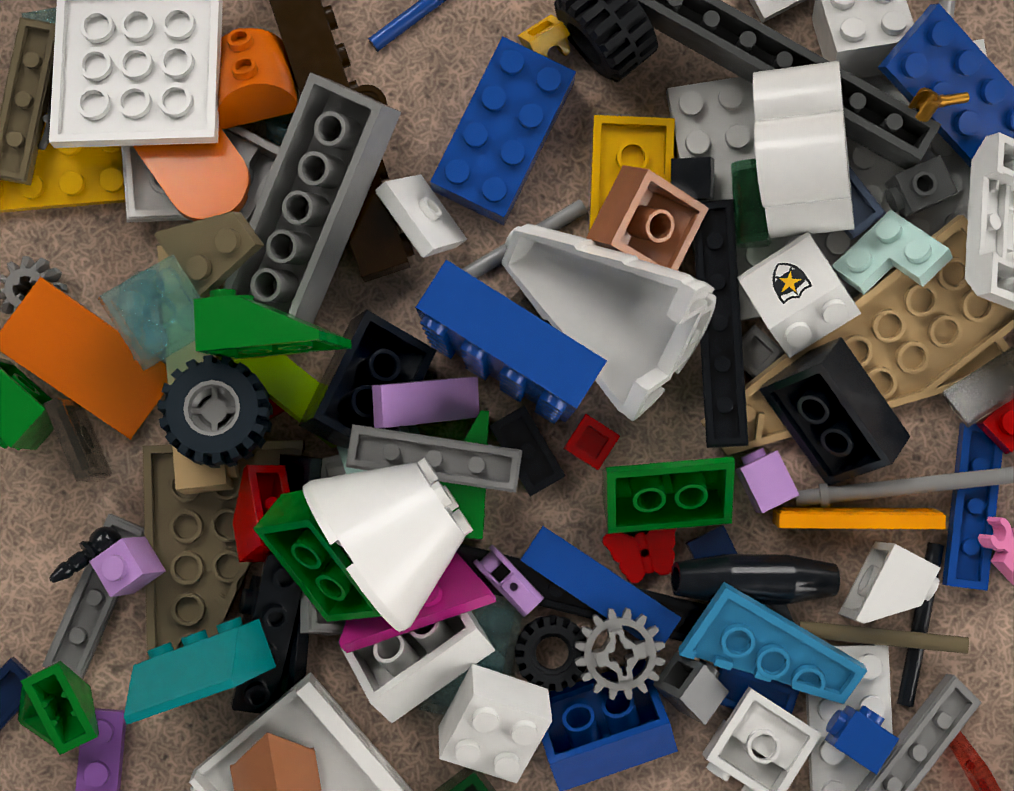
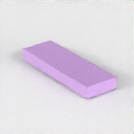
(425, 401)

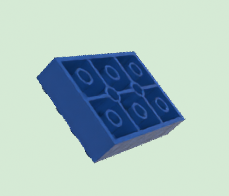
(507, 343)

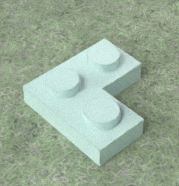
(889, 245)

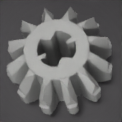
(21, 279)

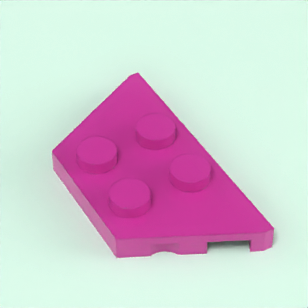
(454, 594)

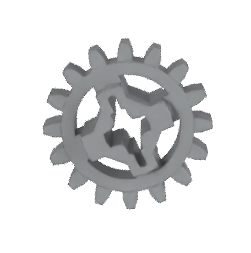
(600, 656)

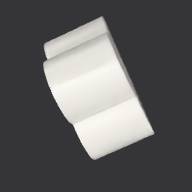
(802, 150)

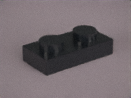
(538, 463)

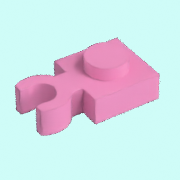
(1003, 544)

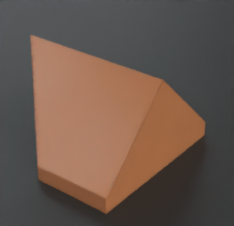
(276, 766)

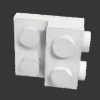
(760, 745)

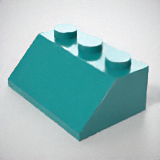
(197, 668)

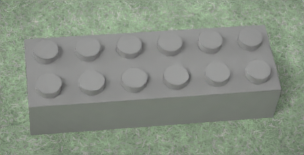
(314, 196)

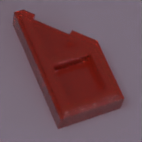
(973, 765)

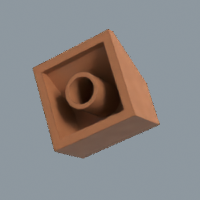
(648, 218)

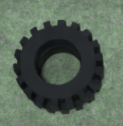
(609, 34)

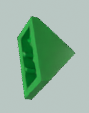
(58, 707)

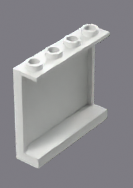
(314, 720)

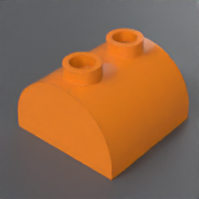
(254, 78)

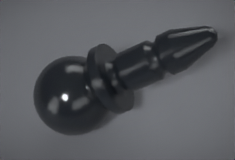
(98, 542)

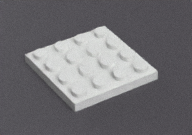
(135, 73)

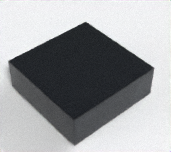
(694, 176)

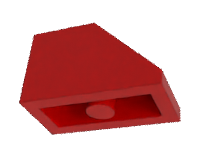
(257, 493)

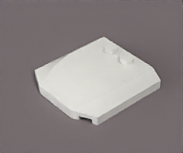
(991, 221)

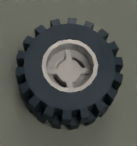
(215, 412)

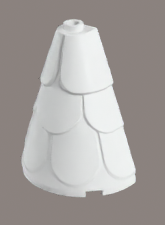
(615, 305)

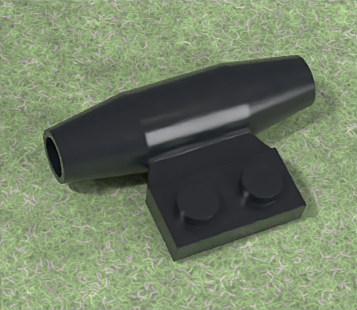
(764, 577)

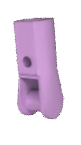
(514, 586)

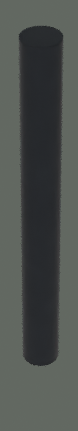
(919, 624)

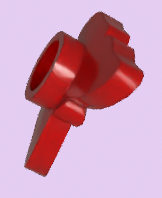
(627, 552)

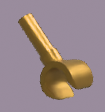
(928, 101)

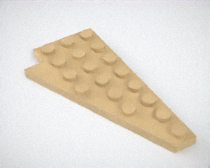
(905, 338)

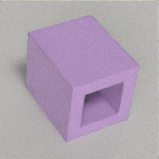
(766, 480)
(127, 566)

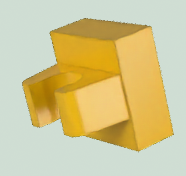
(546, 34)

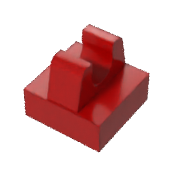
(591, 442)

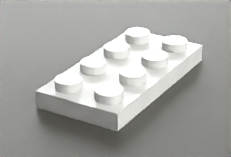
(827, 765)

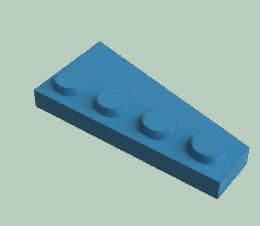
(759, 641)

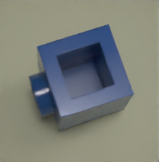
(861, 736)

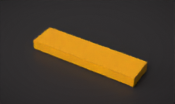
(858, 518)

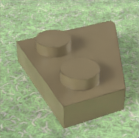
(211, 248)

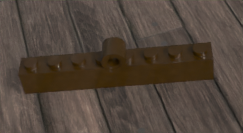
(311, 48)

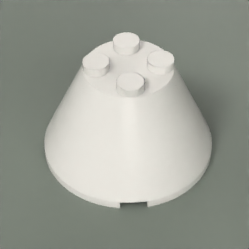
(394, 531)

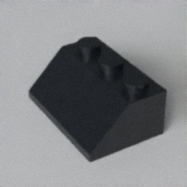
(377, 357)
(836, 413)

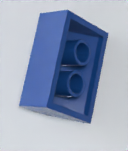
(602, 735)

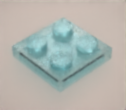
(154, 311)

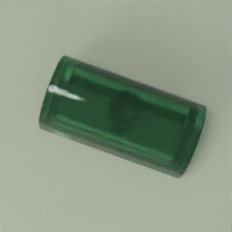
(748, 209)

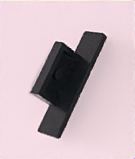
(275, 602)

